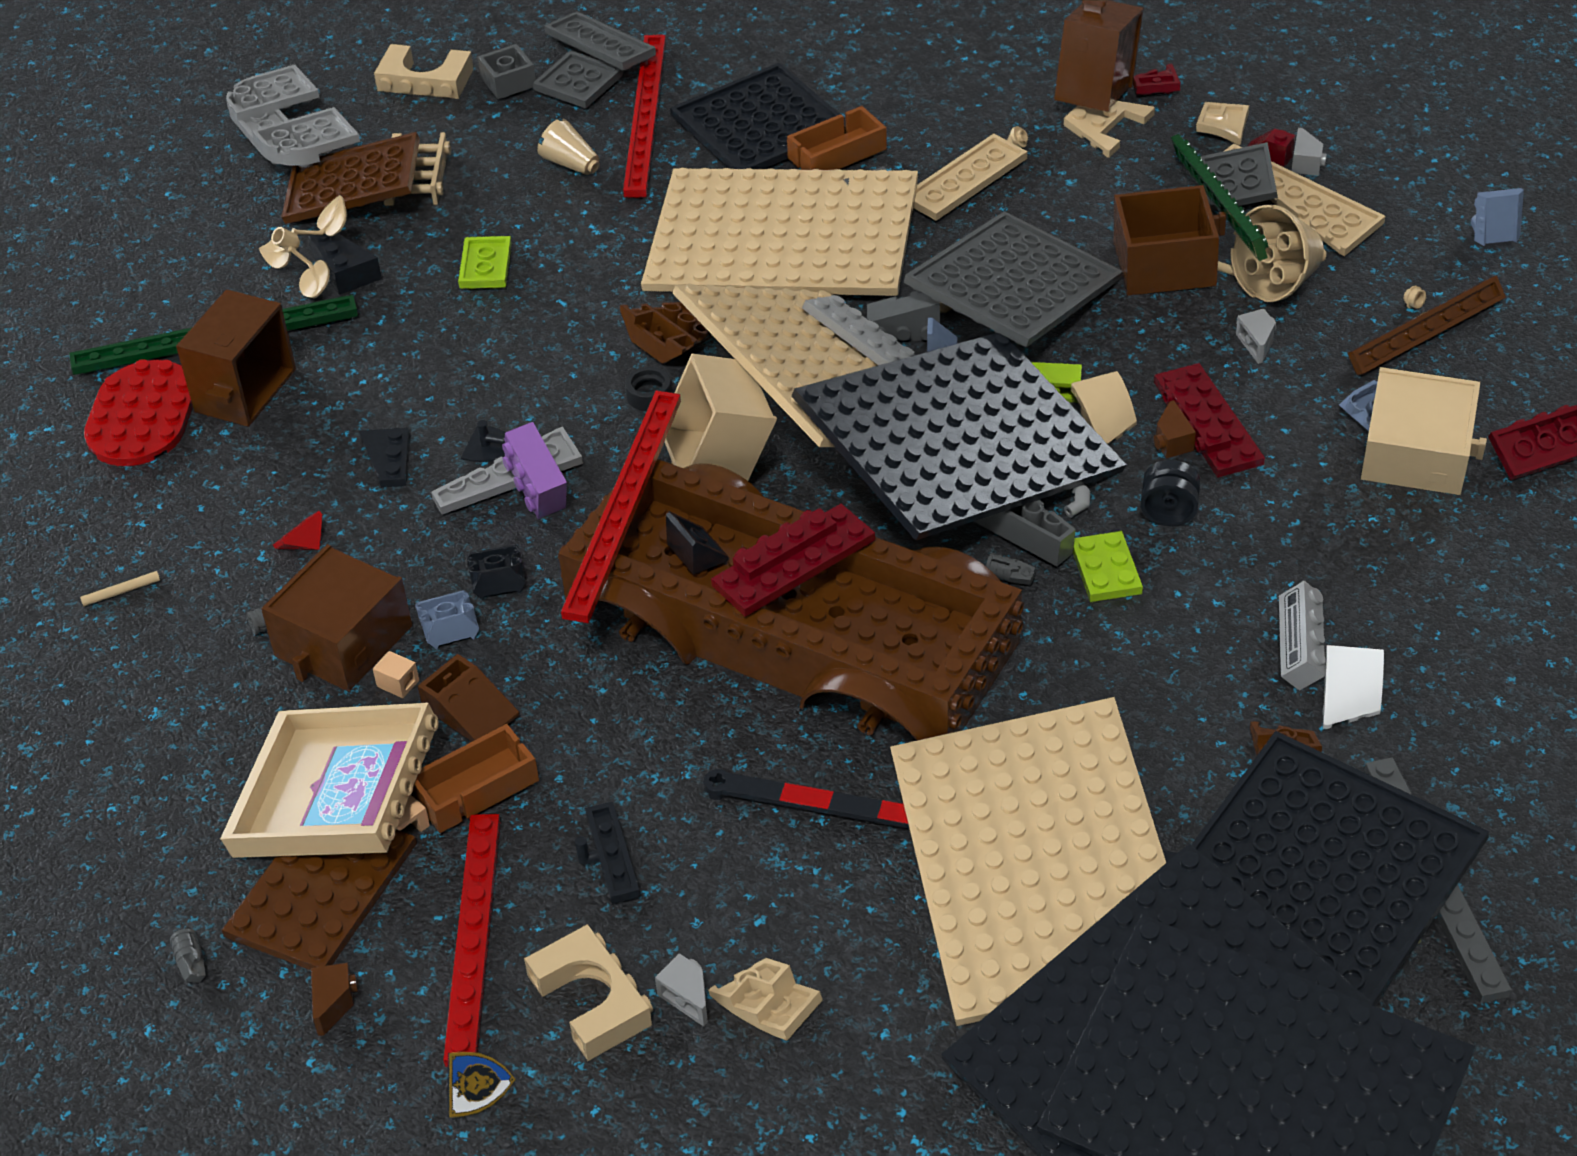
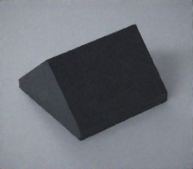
(693, 544)

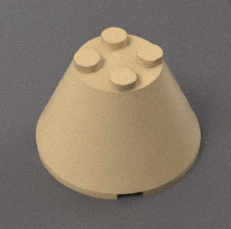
(1292, 255)

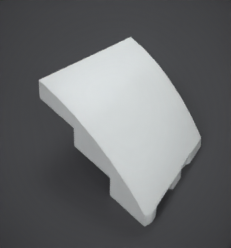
(1352, 684)

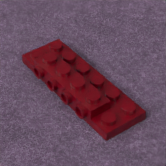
(1218, 430)
(1538, 442)
(791, 557)

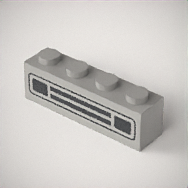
(1302, 635)

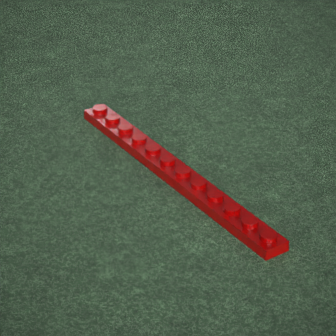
(644, 120)
(620, 508)

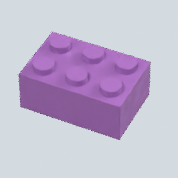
(534, 470)

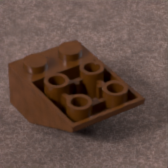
(466, 699)

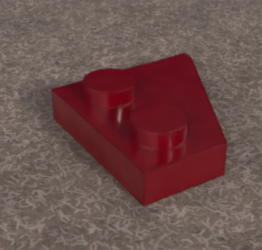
(1154, 82)

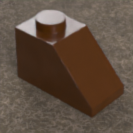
(1174, 432)
(331, 995)

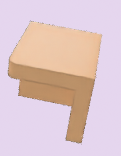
(396, 674)
(415, 814)

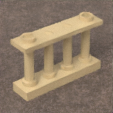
(436, 176)

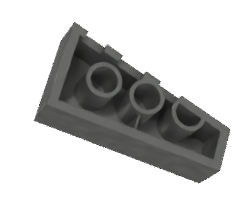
(1034, 530)

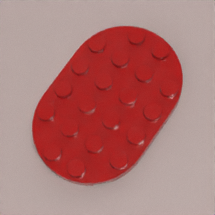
(139, 413)

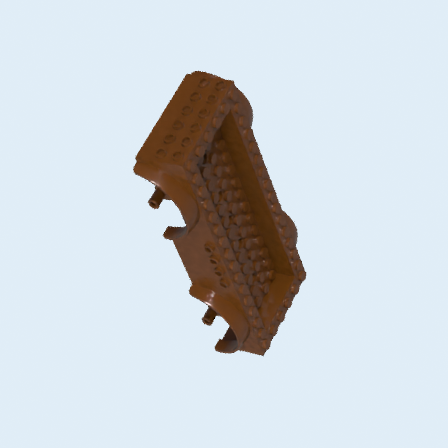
(886, 625)

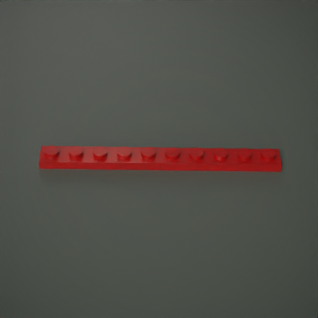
(472, 935)

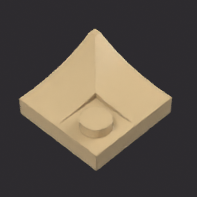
(1223, 120)

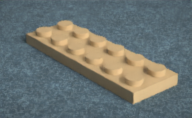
(967, 176)

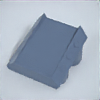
(1498, 216)
(1360, 403)
(447, 618)

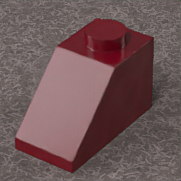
(1279, 144)

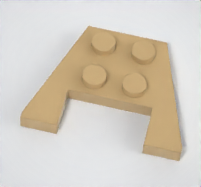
(1096, 123)

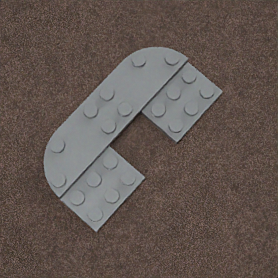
(297, 141)

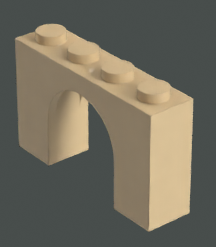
(446, 81)
(585, 956)

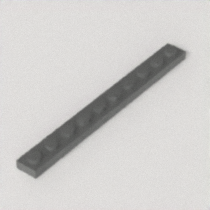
(1457, 918)

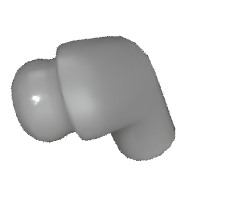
(1081, 502)

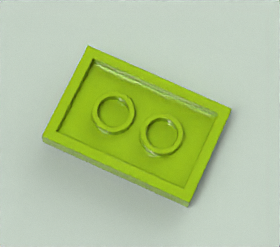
(485, 262)
(1106, 566)

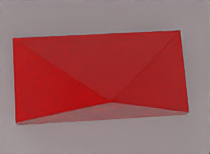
(304, 535)

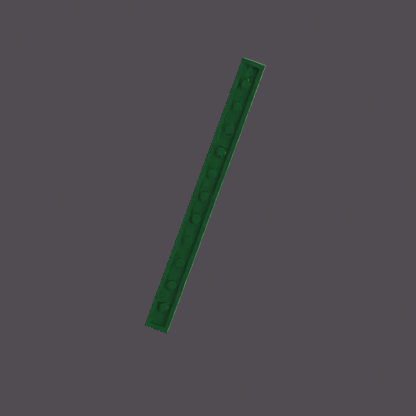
(1221, 198)
(165, 344)

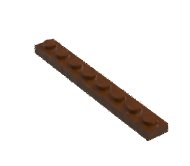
(1426, 325)

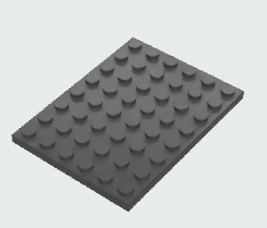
(1013, 278)

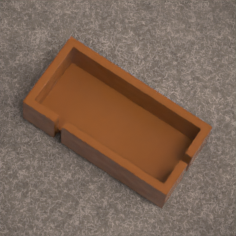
(828, 148)
(474, 777)

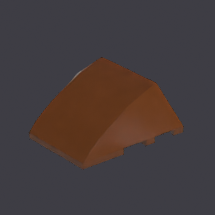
(664, 330)

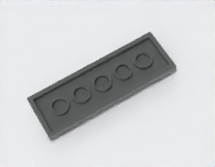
(600, 40)

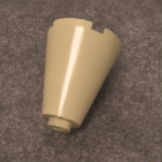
(567, 148)

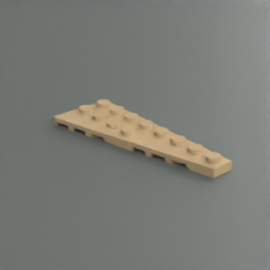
(1335, 217)

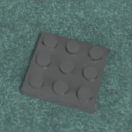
(577, 79)
(1244, 173)

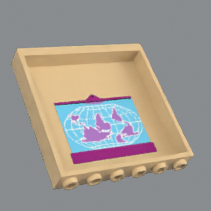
(331, 781)

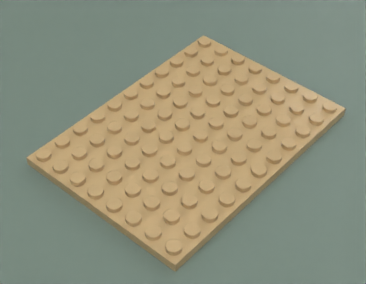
(783, 230)
(775, 341)
(1023, 841)

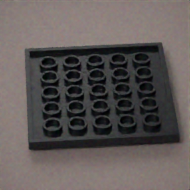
(752, 117)

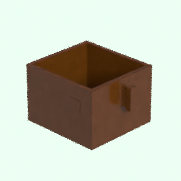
(1098, 53)
(1167, 239)
(236, 357)
(337, 618)

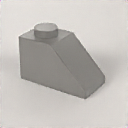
(1308, 154)
(1256, 333)
(683, 987)

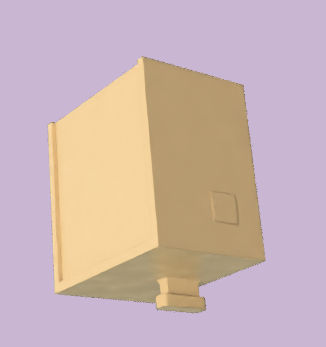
(719, 416)
(1422, 431)

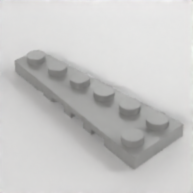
(496, 479)

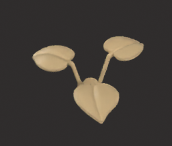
(284, 242)

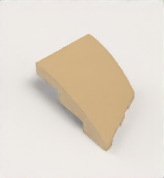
(1105, 405)
(768, 998)

